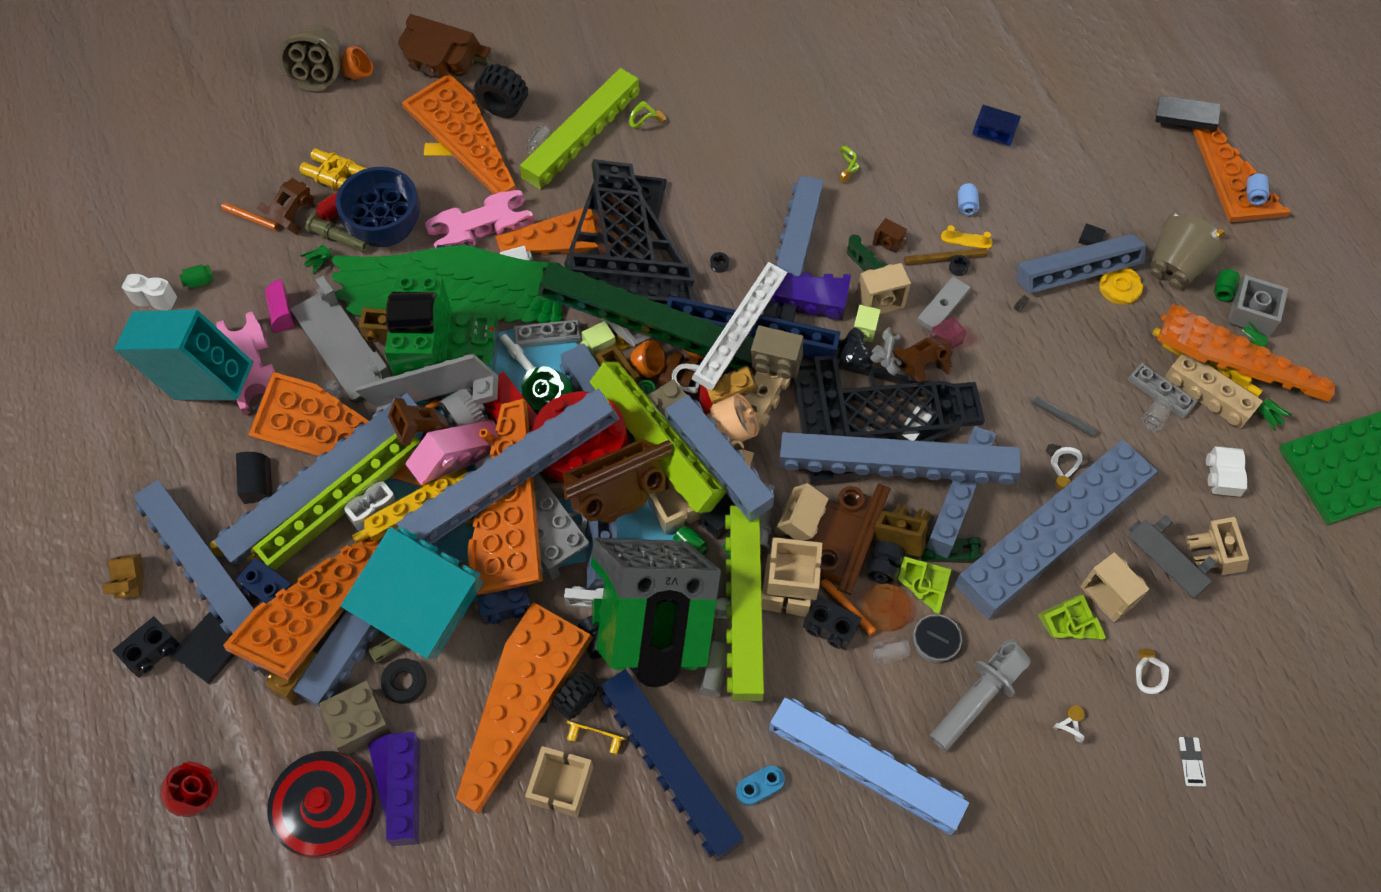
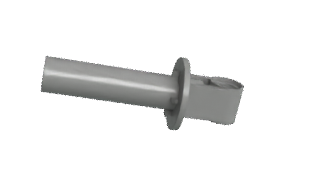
(995, 678)

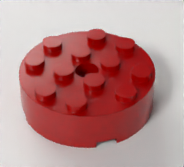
(603, 443)

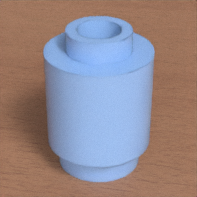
(1257, 189)
(968, 199)

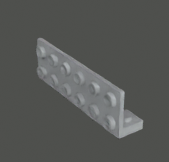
(339, 340)
(435, 381)
(557, 531)

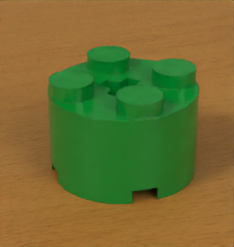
(541, 379)

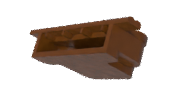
(439, 47)
(616, 481)
(847, 534)

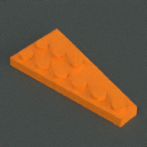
(1230, 178)
(554, 234)

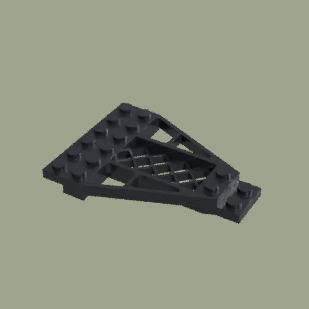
(642, 276)
(824, 406)

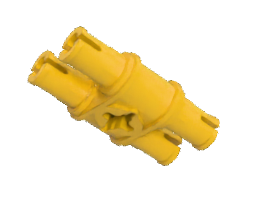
(333, 168)

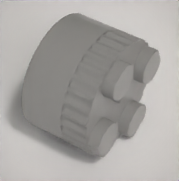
(461, 410)

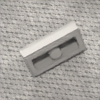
(714, 672)

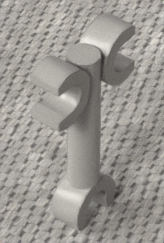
(884, 355)

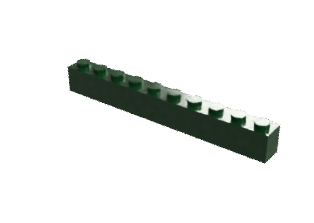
(636, 313)

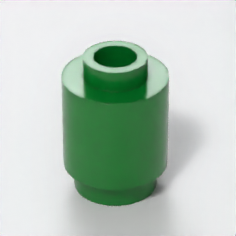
(196, 276)
(1226, 284)
(693, 538)

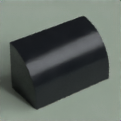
(253, 476)

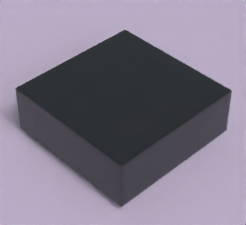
(1091, 235)

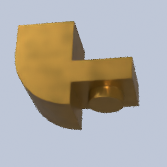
(126, 576)

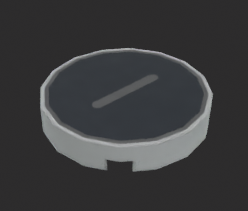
(937, 638)

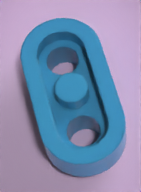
(760, 785)

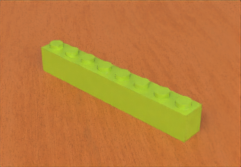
(580, 129)
(646, 422)
(330, 503)
(745, 608)

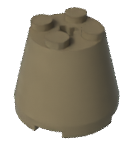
(311, 57)
(1185, 249)

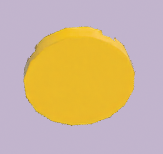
(1121, 286)

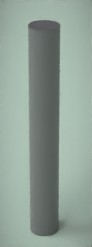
(1066, 417)

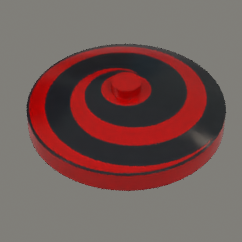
(321, 804)

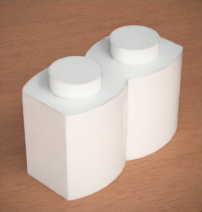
(149, 292)
(1227, 471)
(374, 499)

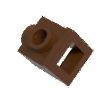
(890, 235)

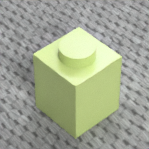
(867, 321)
(598, 338)

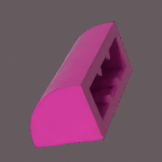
(279, 307)

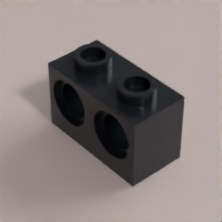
(835, 617)
(143, 642)

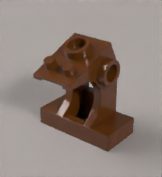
(285, 215)
(923, 352)
(415, 420)

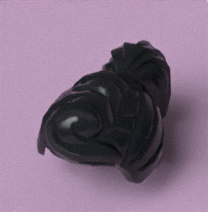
(855, 350)

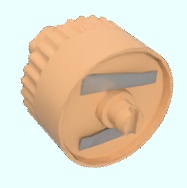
(735, 418)

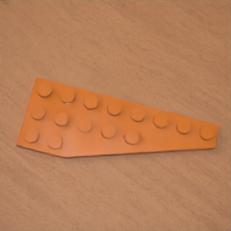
(457, 124)
(1207, 341)
(308, 420)
(506, 532)
(291, 624)
(525, 683)

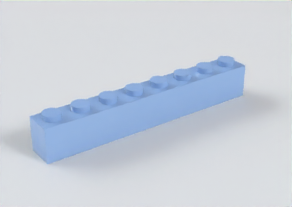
(869, 766)

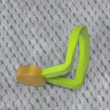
(654, 114)
(846, 174)

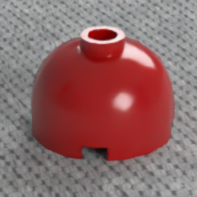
(188, 789)

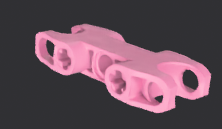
(492, 218)
(250, 341)

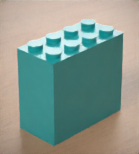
(184, 354)
(413, 592)

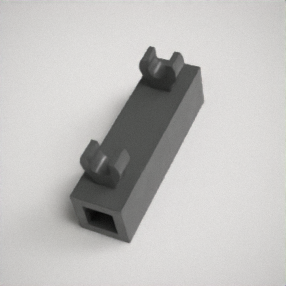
(1169, 558)

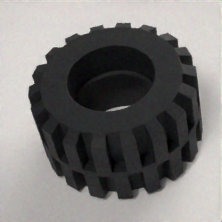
(500, 91)

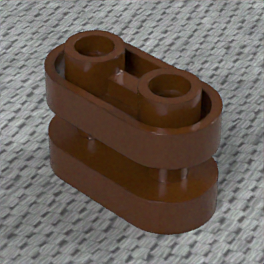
(674, 361)

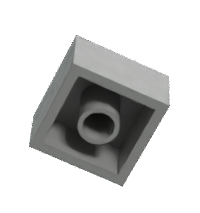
(1259, 303)

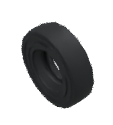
(409, 694)

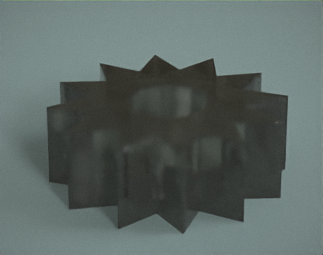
(1021, 303)
(1051, 449)

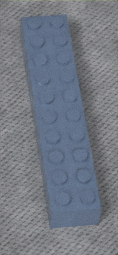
(1054, 529)

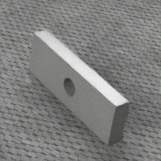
(943, 303)
(547, 333)
(1159, 387)

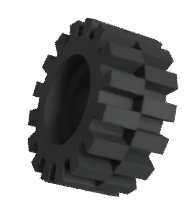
(576, 695)

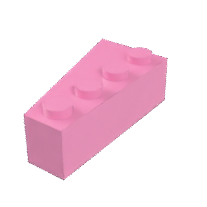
(449, 451)

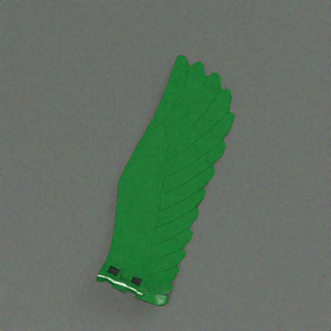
(472, 278)

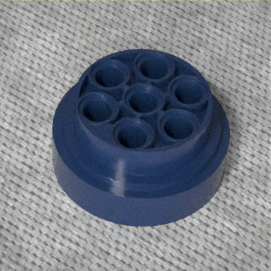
(378, 206)

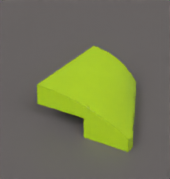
(925, 581)
(1072, 620)

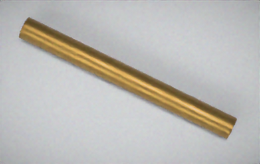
(944, 256)

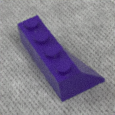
(815, 295)
(397, 777)

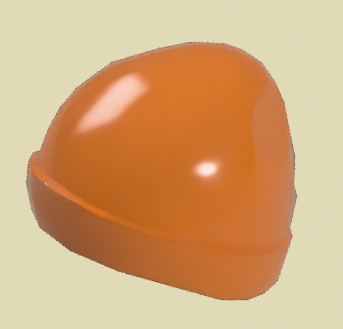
(355, 63)
(648, 359)

